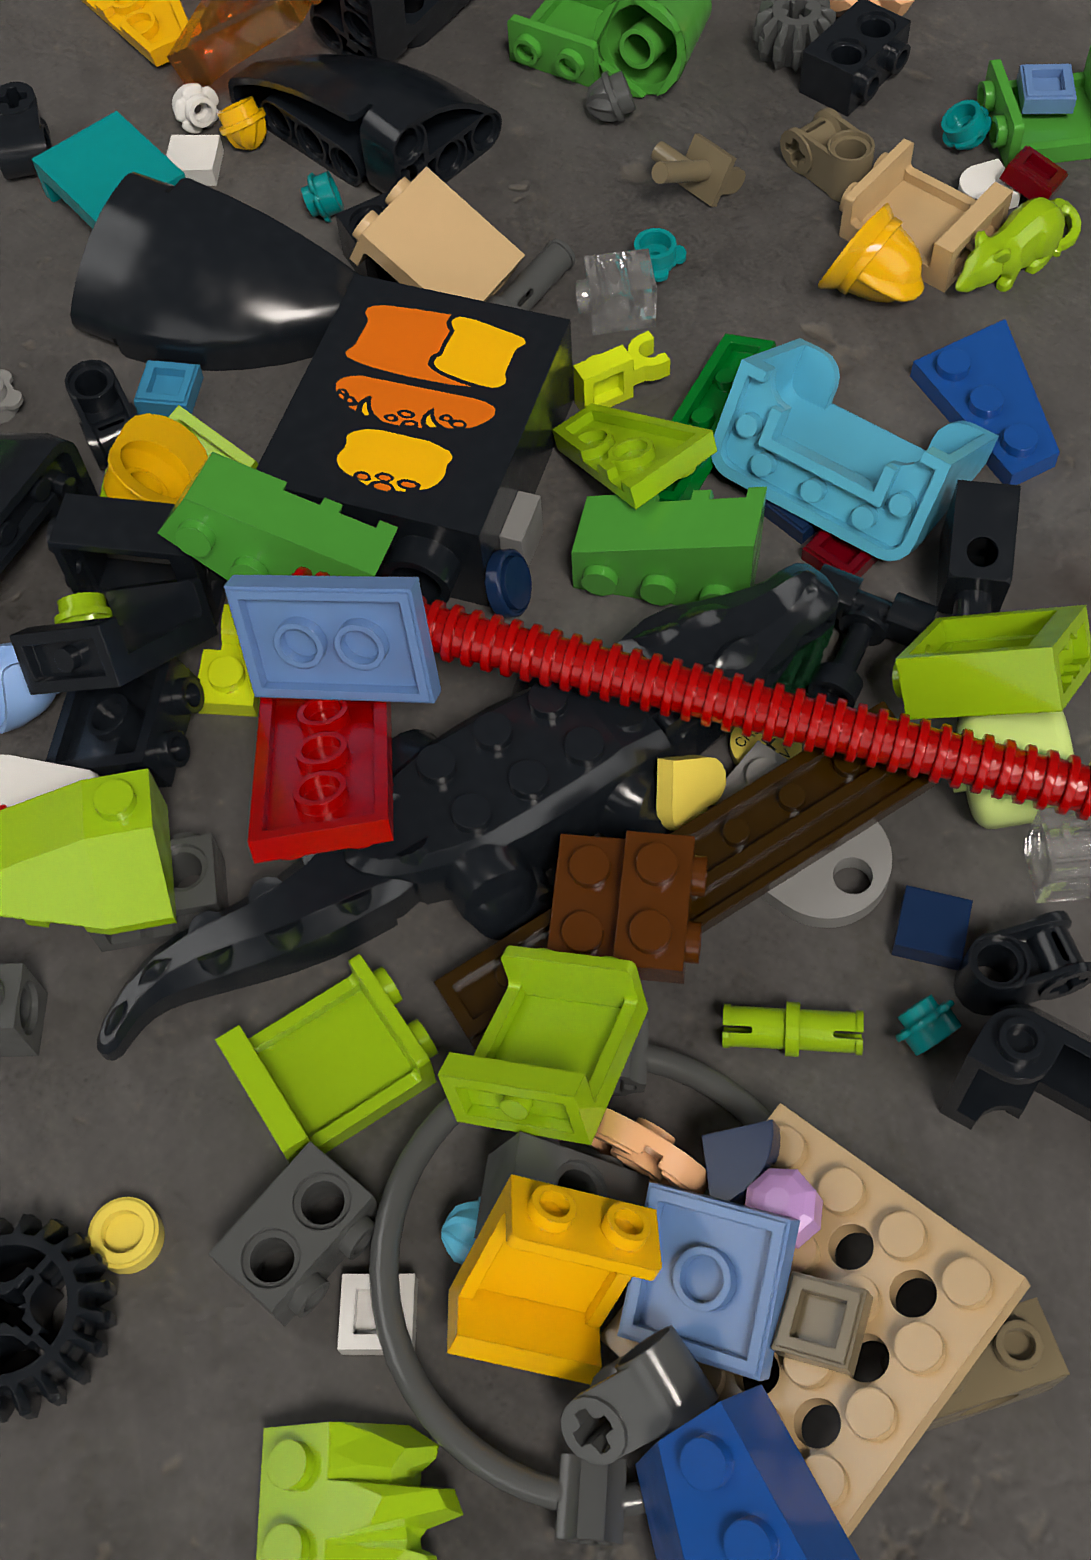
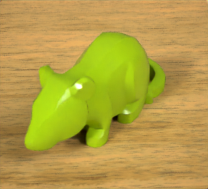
(1024, 241)

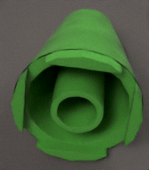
(650, 40)

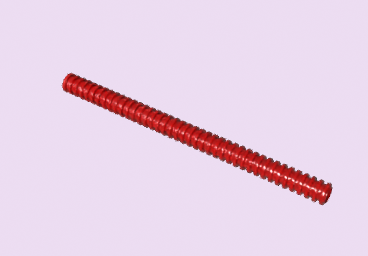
(759, 708)

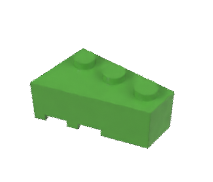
(251, 526)
(669, 547)

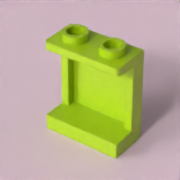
(550, 1046)
(333, 1062)

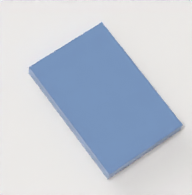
(334, 637)

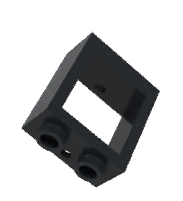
(98, 525)

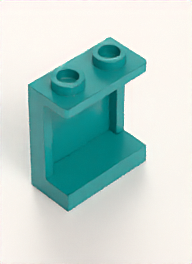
(95, 161)

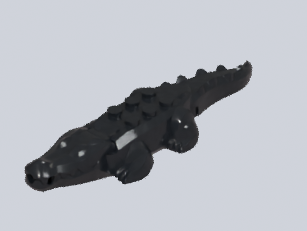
(484, 809)

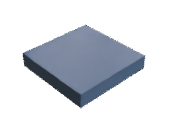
(717, 1280)

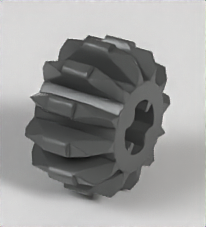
(788, 28)

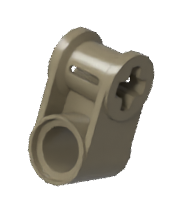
(829, 152)

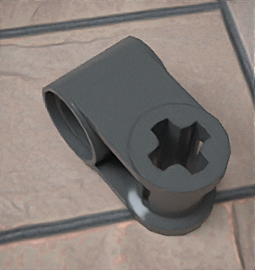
(637, 1400)

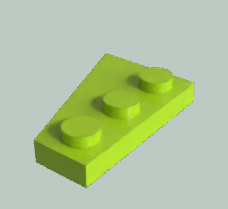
(633, 451)

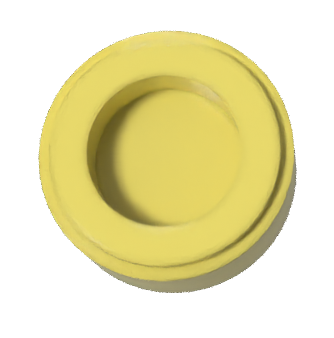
(126, 1235)

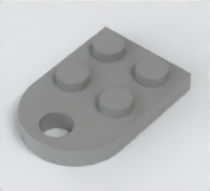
(812, 893)

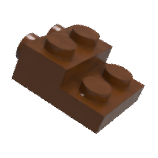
(630, 901)

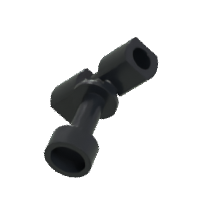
(865, 623)

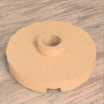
(649, 1152)

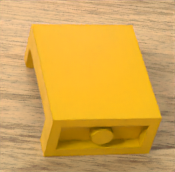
(548, 1278)

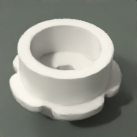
(185, 102)

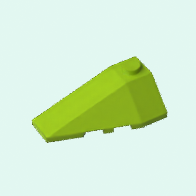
(89, 856)

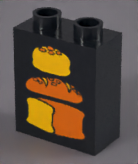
(427, 421)

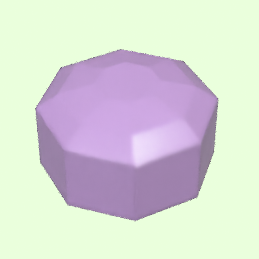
(788, 1195)

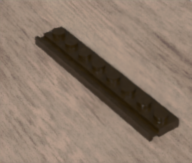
(750, 845)

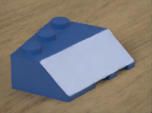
(737, 1490)

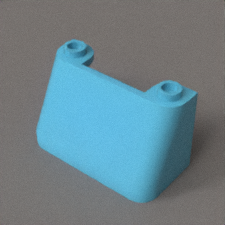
(834, 464)

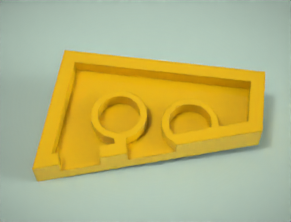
(145, 24)

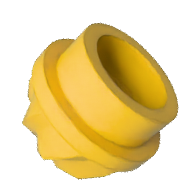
(243, 124)

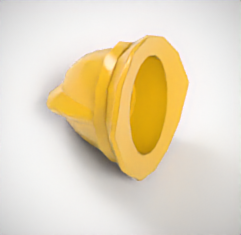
(878, 262)

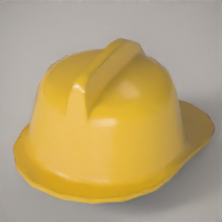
(152, 460)

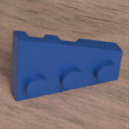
(988, 385)

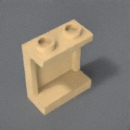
(932, 212)
(436, 241)

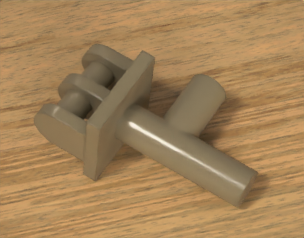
(704, 171)

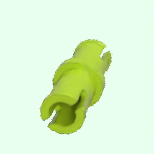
(793, 1029)

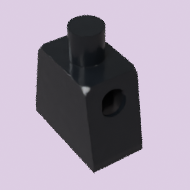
(977, 548)

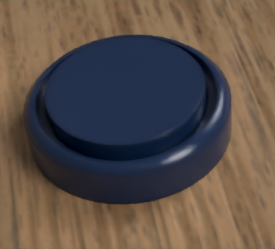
(508, 583)

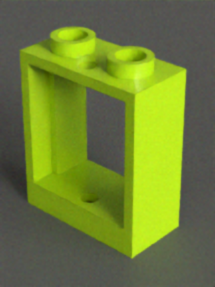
(995, 663)

